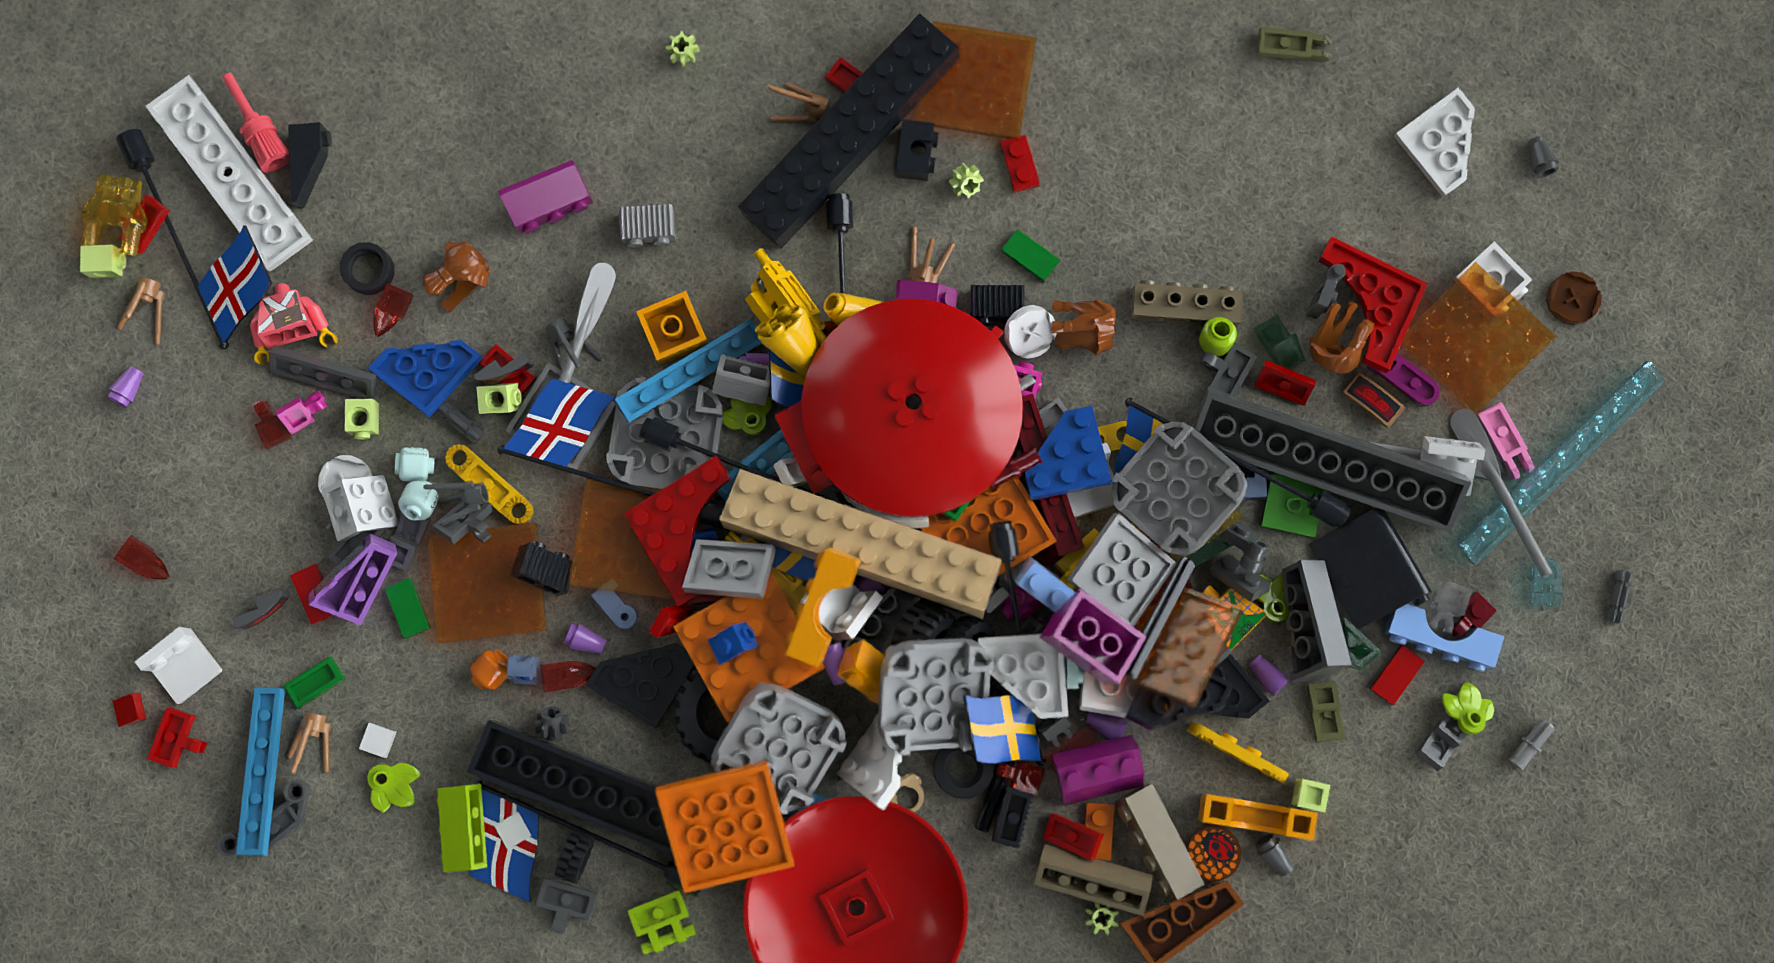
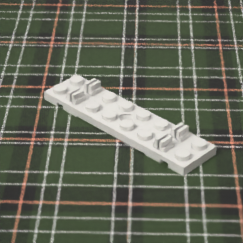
(246, 194)

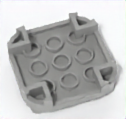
(638, 463)
(1178, 488)
(925, 690)
(787, 732)

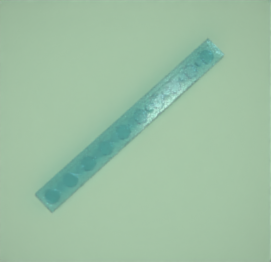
(1562, 461)

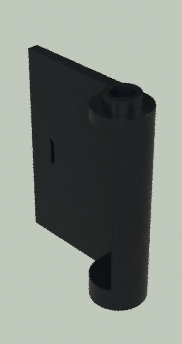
(1376, 566)

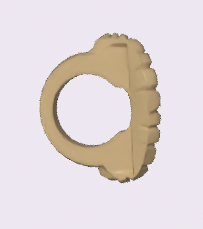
(913, 781)

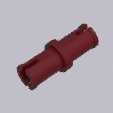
(1017, 466)

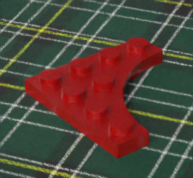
(1386, 297)
(669, 521)

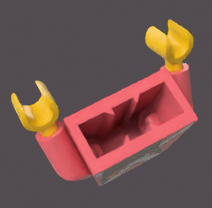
(286, 319)

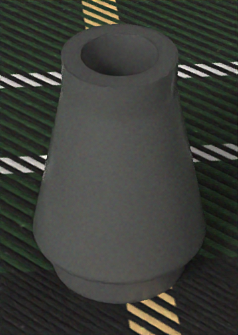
(1542, 158)
(1273, 852)

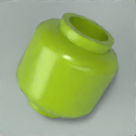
(1218, 336)

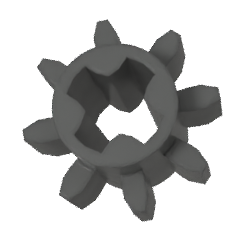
(552, 723)

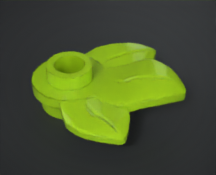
(742, 412)
(1274, 596)
(1468, 706)
(395, 788)

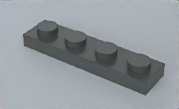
(322, 373)

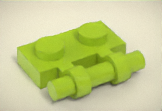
(657, 914)

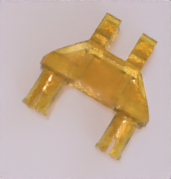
(115, 204)

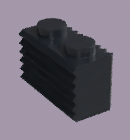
(995, 302)
(542, 568)
(1012, 817)

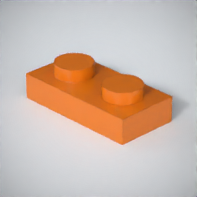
(1101, 818)

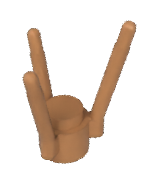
(814, 104)
(924, 271)
(146, 291)
(310, 725)

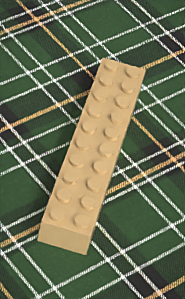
(886, 549)

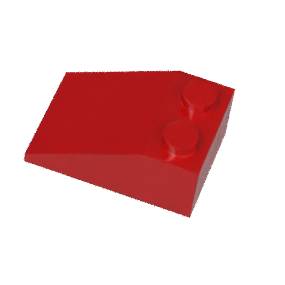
(792, 427)

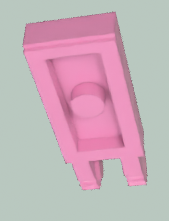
(1505, 439)

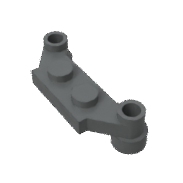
(1244, 539)
(284, 819)

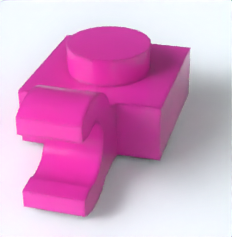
(299, 414)

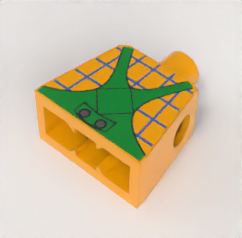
(1249, 618)

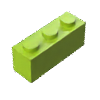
(462, 828)

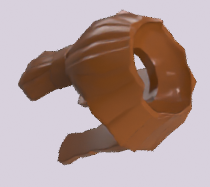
(460, 264)
(1093, 318)
(1325, 345)

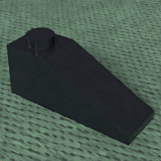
(307, 157)

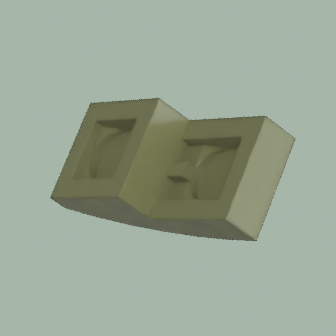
(1325, 711)

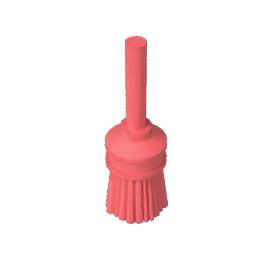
(259, 132)

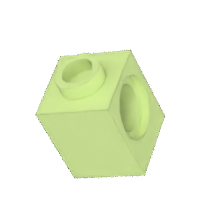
(102, 261)
(488, 398)
(354, 409)
(1310, 795)

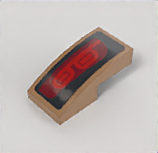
(1374, 400)

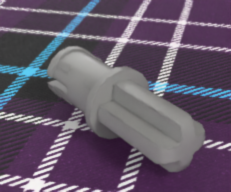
(1531, 744)

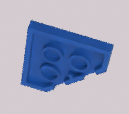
(426, 371)
(1070, 458)

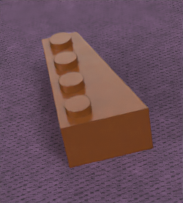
(1177, 924)

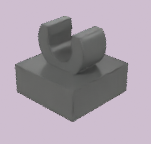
(1052, 727)

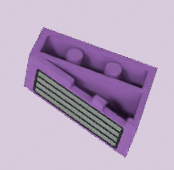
(355, 580)

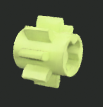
(689, 50)
(966, 180)
(1108, 920)

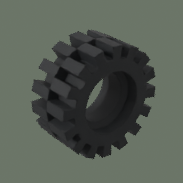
(574, 856)

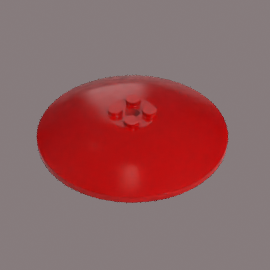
(900, 456)
(864, 853)

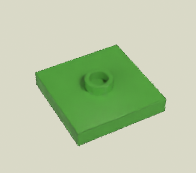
(1287, 511)

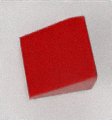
(129, 709)

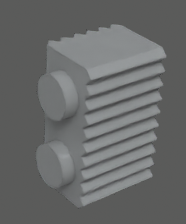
(647, 225)
(742, 380)

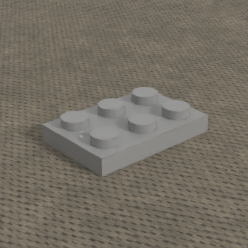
(729, 569)

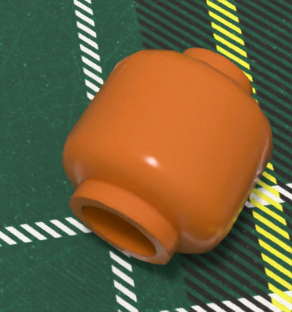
(489, 669)

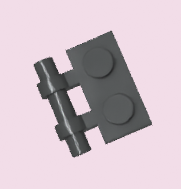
(1325, 293)

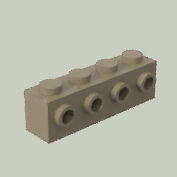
(1184, 304)
(1159, 843)
(1094, 880)

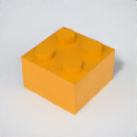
(672, 328)

